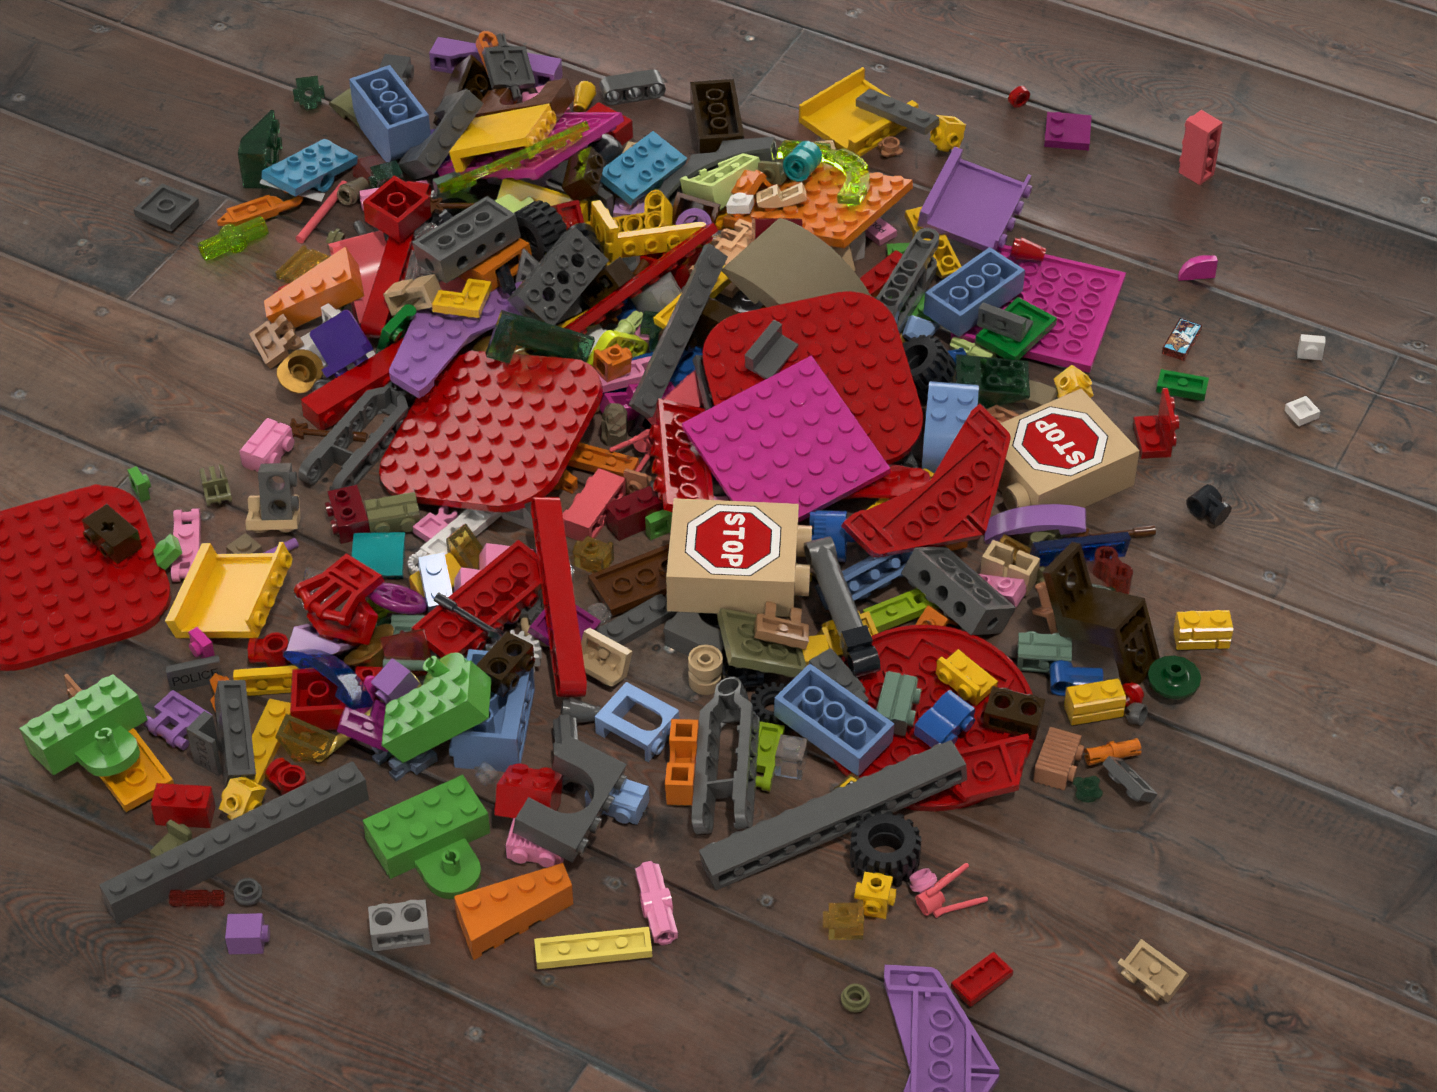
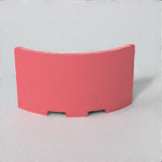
(367, 252)

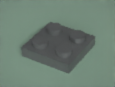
(166, 207)

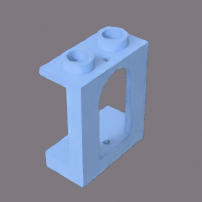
(611, 716)

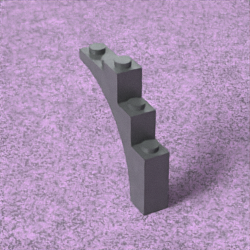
(764, 148)

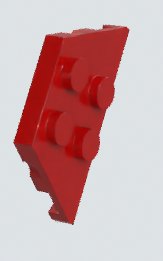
(992, 768)

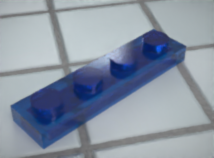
(1049, 550)

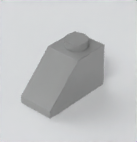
(657, 295)

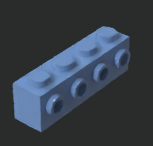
(871, 574)

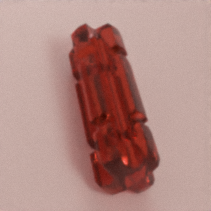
(197, 897)

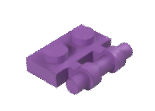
(179, 712)

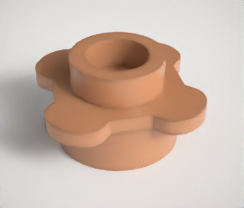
(890, 147)

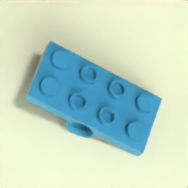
(310, 168)
(642, 168)

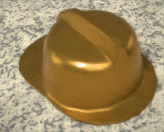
(300, 371)
(372, 654)

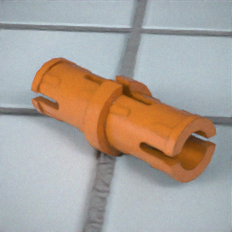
(1119, 750)

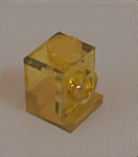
(593, 554)
(844, 921)

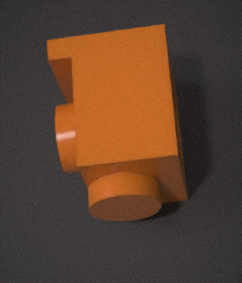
(612, 362)

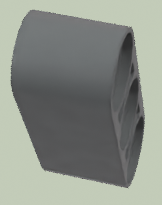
(632, 87)

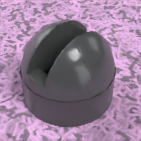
(1137, 714)

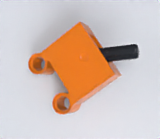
(500, 267)

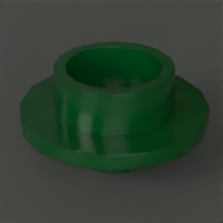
(1174, 677)

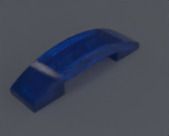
(350, 687)

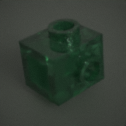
(308, 84)

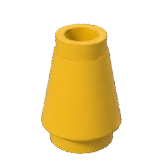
(583, 96)

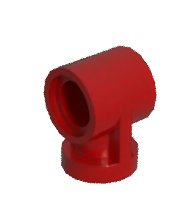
(269, 650)
(285, 776)

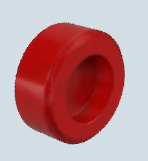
(1019, 96)

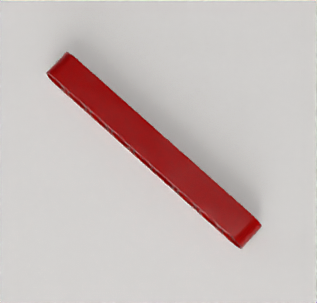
(391, 270)
(558, 597)

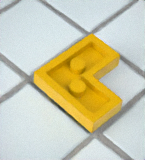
(468, 303)

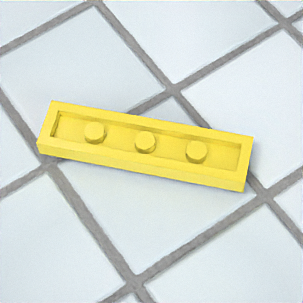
(593, 947)

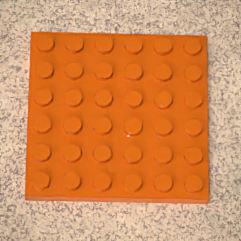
(822, 214)

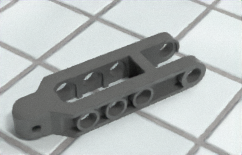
(912, 275)
(333, 447)
(727, 706)

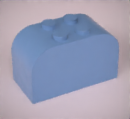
(388, 113)
(945, 414)

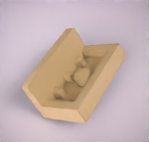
(255, 523)
(604, 658)
(1154, 971)

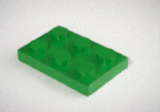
(1011, 348)

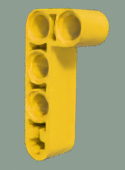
(651, 217)

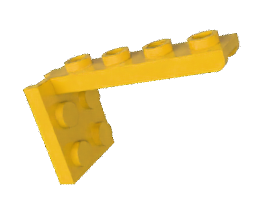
(635, 242)

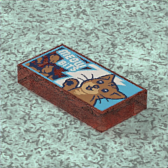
(1182, 339)

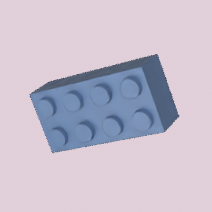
(983, 279)
(833, 719)

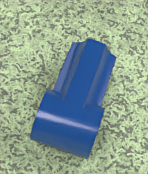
(1065, 675)

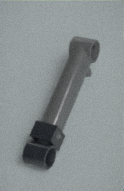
(854, 636)

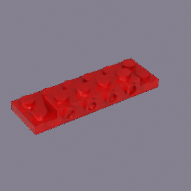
(677, 462)
(491, 595)

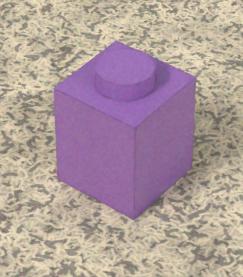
(393, 682)
(246, 933)

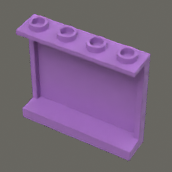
(973, 203)

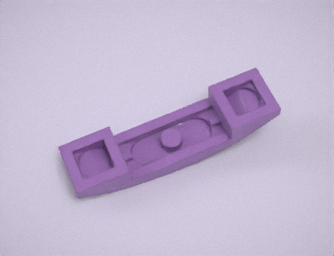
(1036, 518)

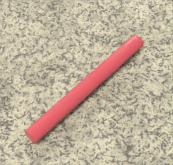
(319, 215)

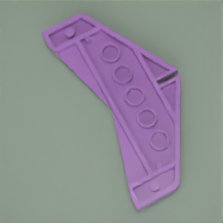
(437, 338)
(937, 1034)

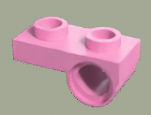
(1011, 588)

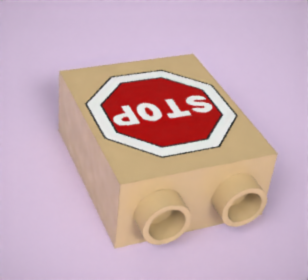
(1066, 455)
(735, 556)

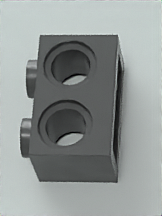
(272, 491)

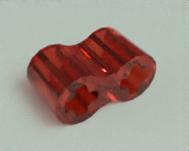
(1112, 570)

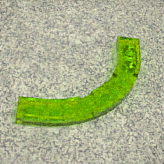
(513, 160)
(849, 163)

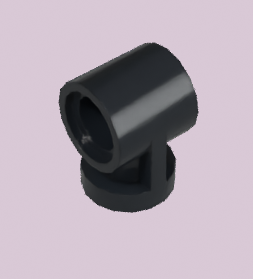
(1208, 502)
(747, 676)

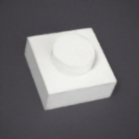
(740, 204)
(1311, 347)
(1302, 411)

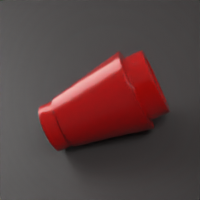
(1026, 250)

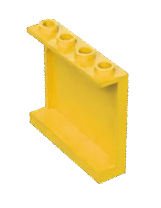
(835, 117)
(502, 132)
(228, 593)

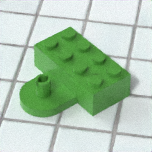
(447, 704)
(89, 730)
(433, 837)

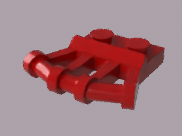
(351, 579)

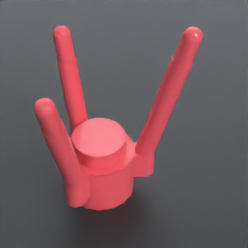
(641, 443)
(932, 899)

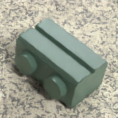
(1039, 651)
(897, 700)

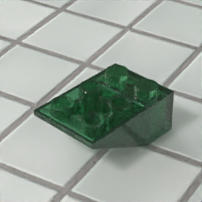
(259, 150)
(998, 379)

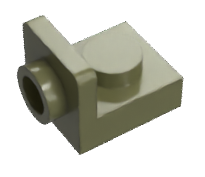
(773, 171)
(176, 836)

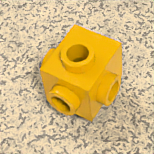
(948, 133)
(1072, 380)
(241, 797)
(876, 894)

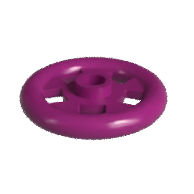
(398, 599)

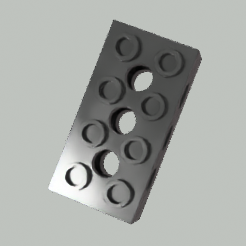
(466, 239)
(557, 264)
(958, 590)

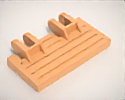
(731, 245)

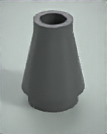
(580, 710)

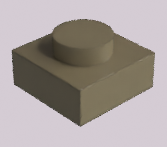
(244, 545)

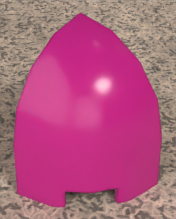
(1198, 268)

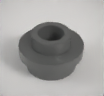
(244, 886)

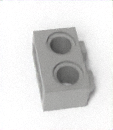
(400, 930)

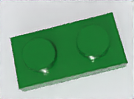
(1183, 384)

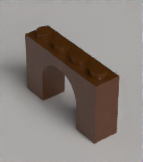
(555, 92)

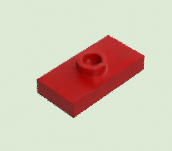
(981, 979)

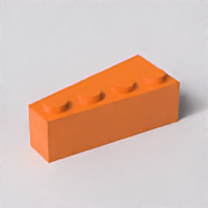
(331, 282)
(511, 906)

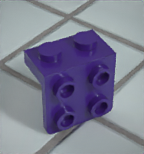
(341, 343)

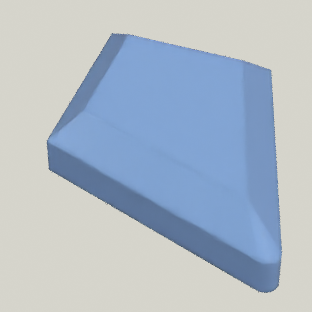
(917, 326)

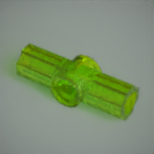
(233, 238)

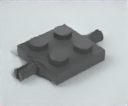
(508, 67)

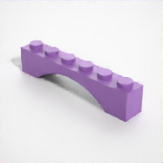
(449, 53)

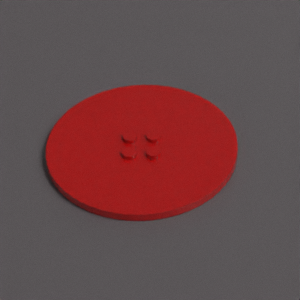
(915, 652)

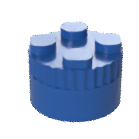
(829, 524)

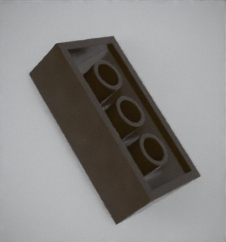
(468, 75)

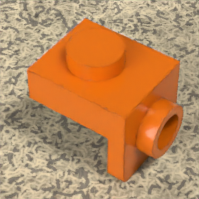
(750, 182)

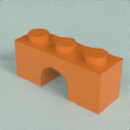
(681, 768)

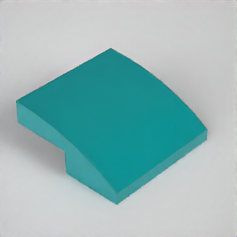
(381, 552)

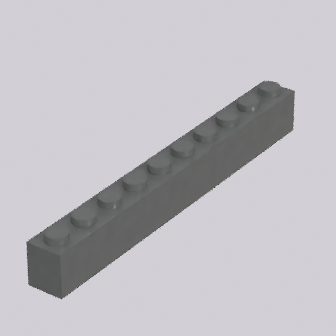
(832, 814)
(234, 842)

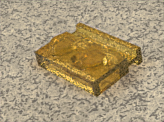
(299, 264)

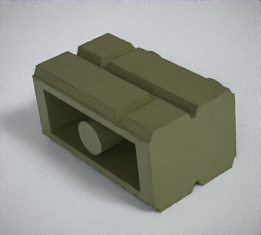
(392, 513)

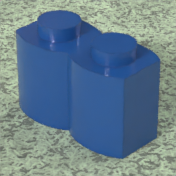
(945, 720)

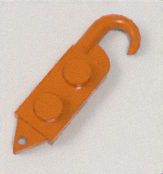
(265, 206)

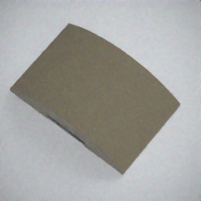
(790, 266)

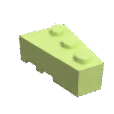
(719, 182)

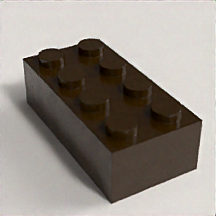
(715, 113)

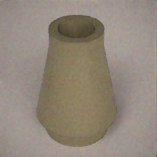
(349, 192)

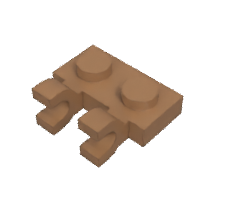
(269, 344)
(781, 631)

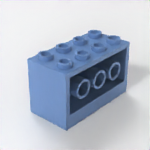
(503, 735)

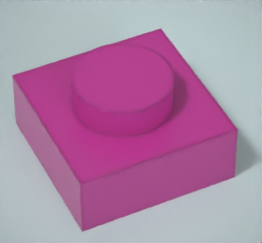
(200, 644)

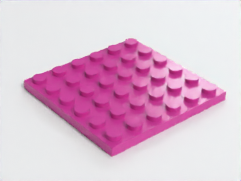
(549, 159)
(1078, 296)
(787, 442)

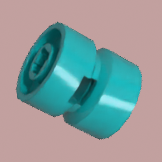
(802, 161)

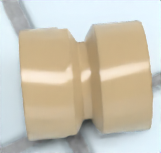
(705, 669)

